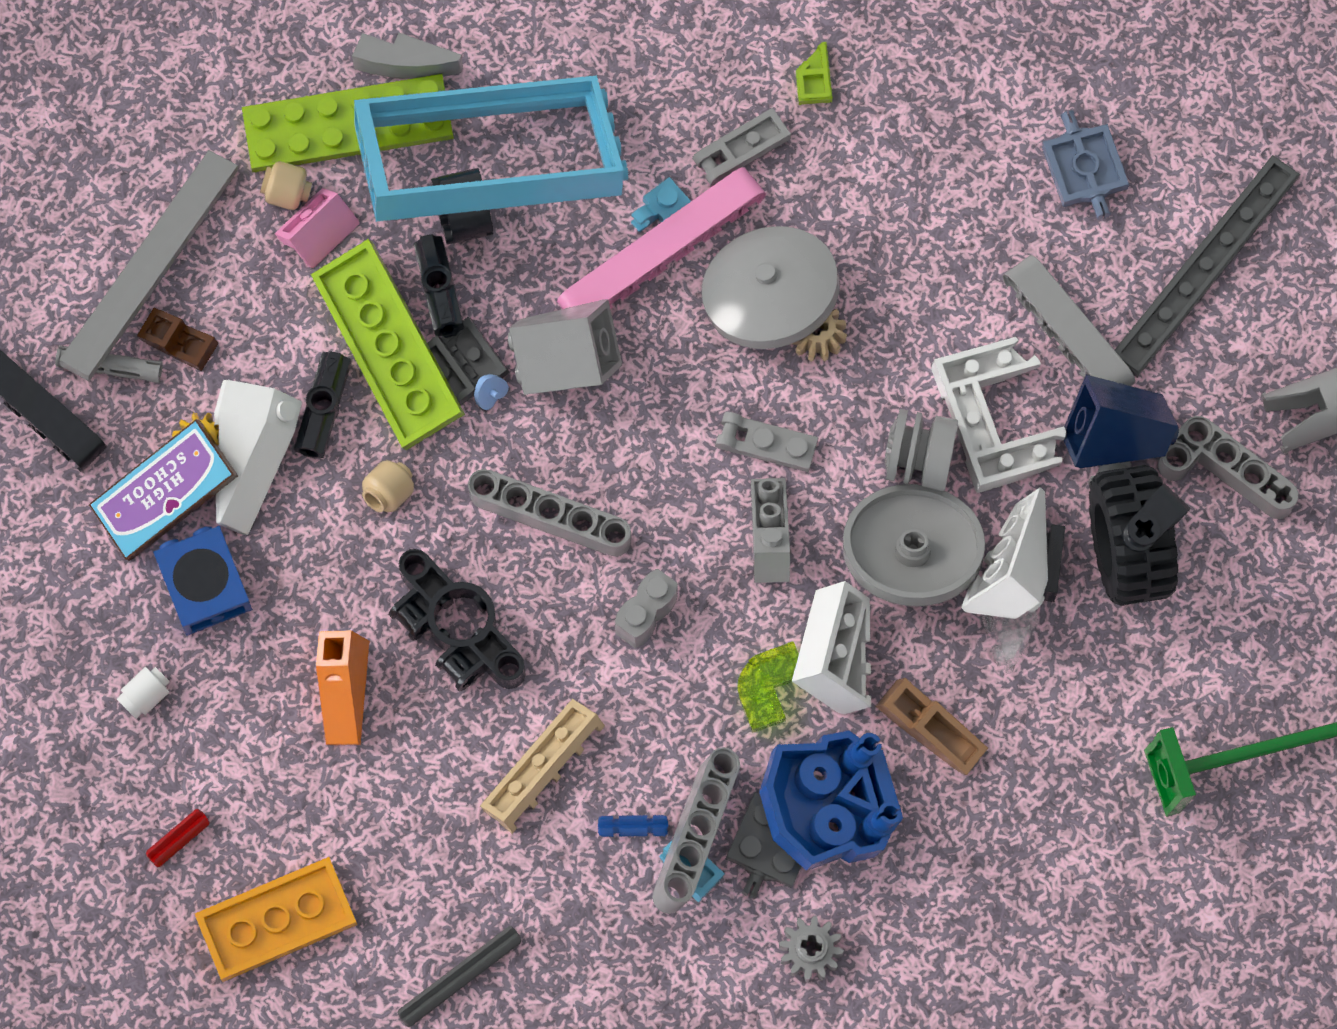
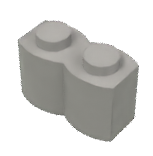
(653, 602)

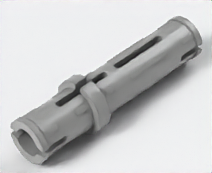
(125, 366)

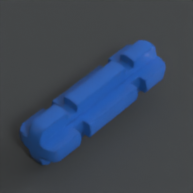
(633, 825)

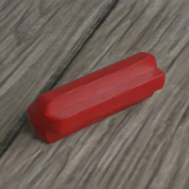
(177, 837)

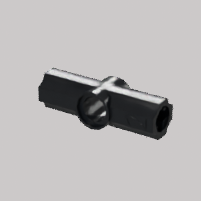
(441, 301)
(316, 423)

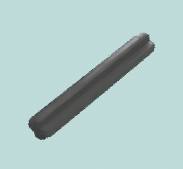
(459, 976)

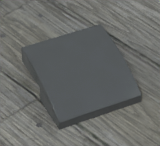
(466, 359)

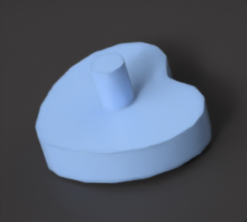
(489, 390)

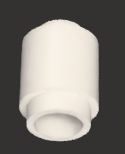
(144, 692)

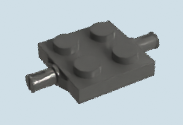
(758, 852)

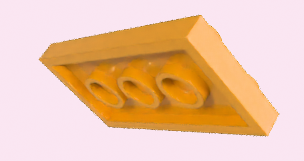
(275, 919)

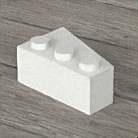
(833, 649)

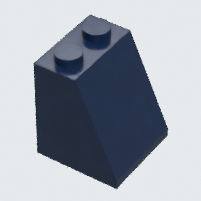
(1117, 424)

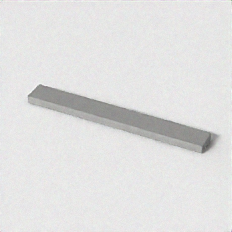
(148, 265)

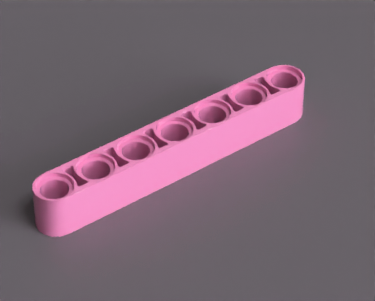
(667, 241)

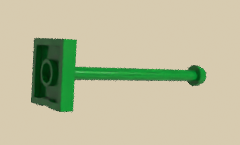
(1173, 773)

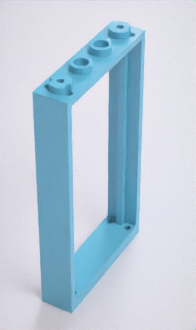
(496, 192)

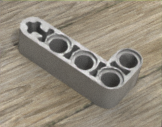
(1233, 472)

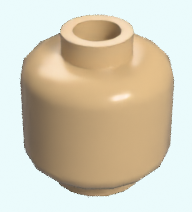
(285, 185)
(387, 486)

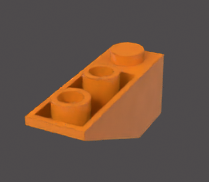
(342, 684)

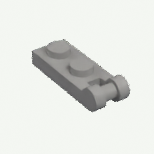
(742, 146)
(767, 442)

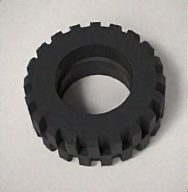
(1128, 574)

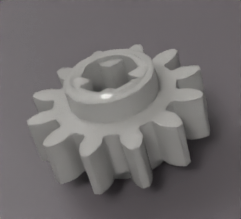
(798, 955)

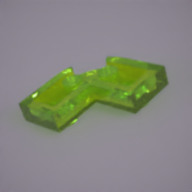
(758, 682)

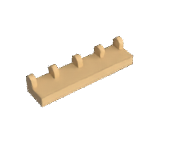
(541, 764)

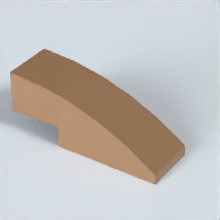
(931, 725)

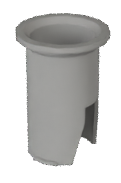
(1314, 390)

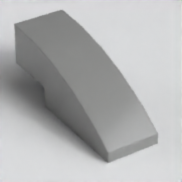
(405, 58)

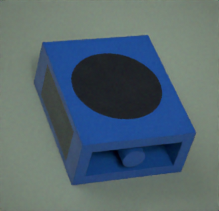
(202, 579)

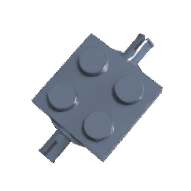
(1085, 165)

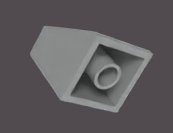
(565, 348)

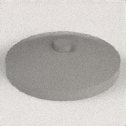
(770, 287)
(913, 545)

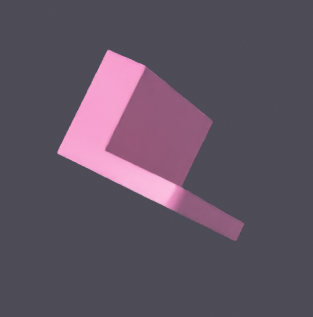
(318, 227)

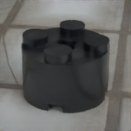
(464, 225)

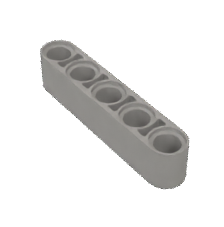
(1065, 322)
(539, 500)
(685, 840)

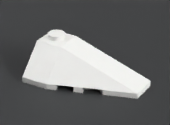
(253, 437)
(1016, 565)

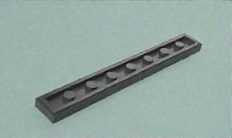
(1206, 264)

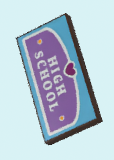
(163, 490)

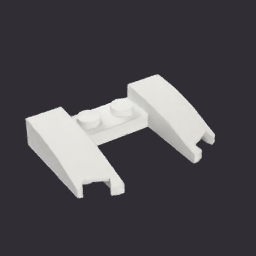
(960, 384)

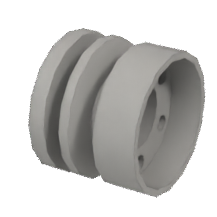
(921, 449)

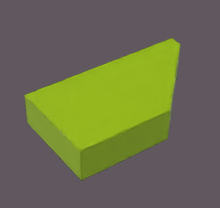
(814, 78)

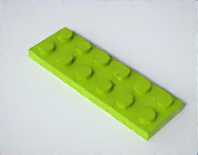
(324, 128)
(387, 344)

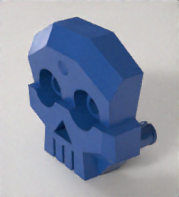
(802, 806)

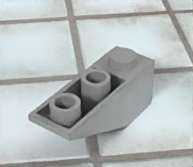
(770, 530)

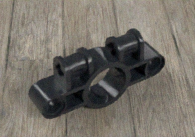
(462, 658)

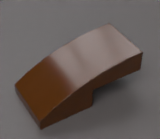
(177, 339)

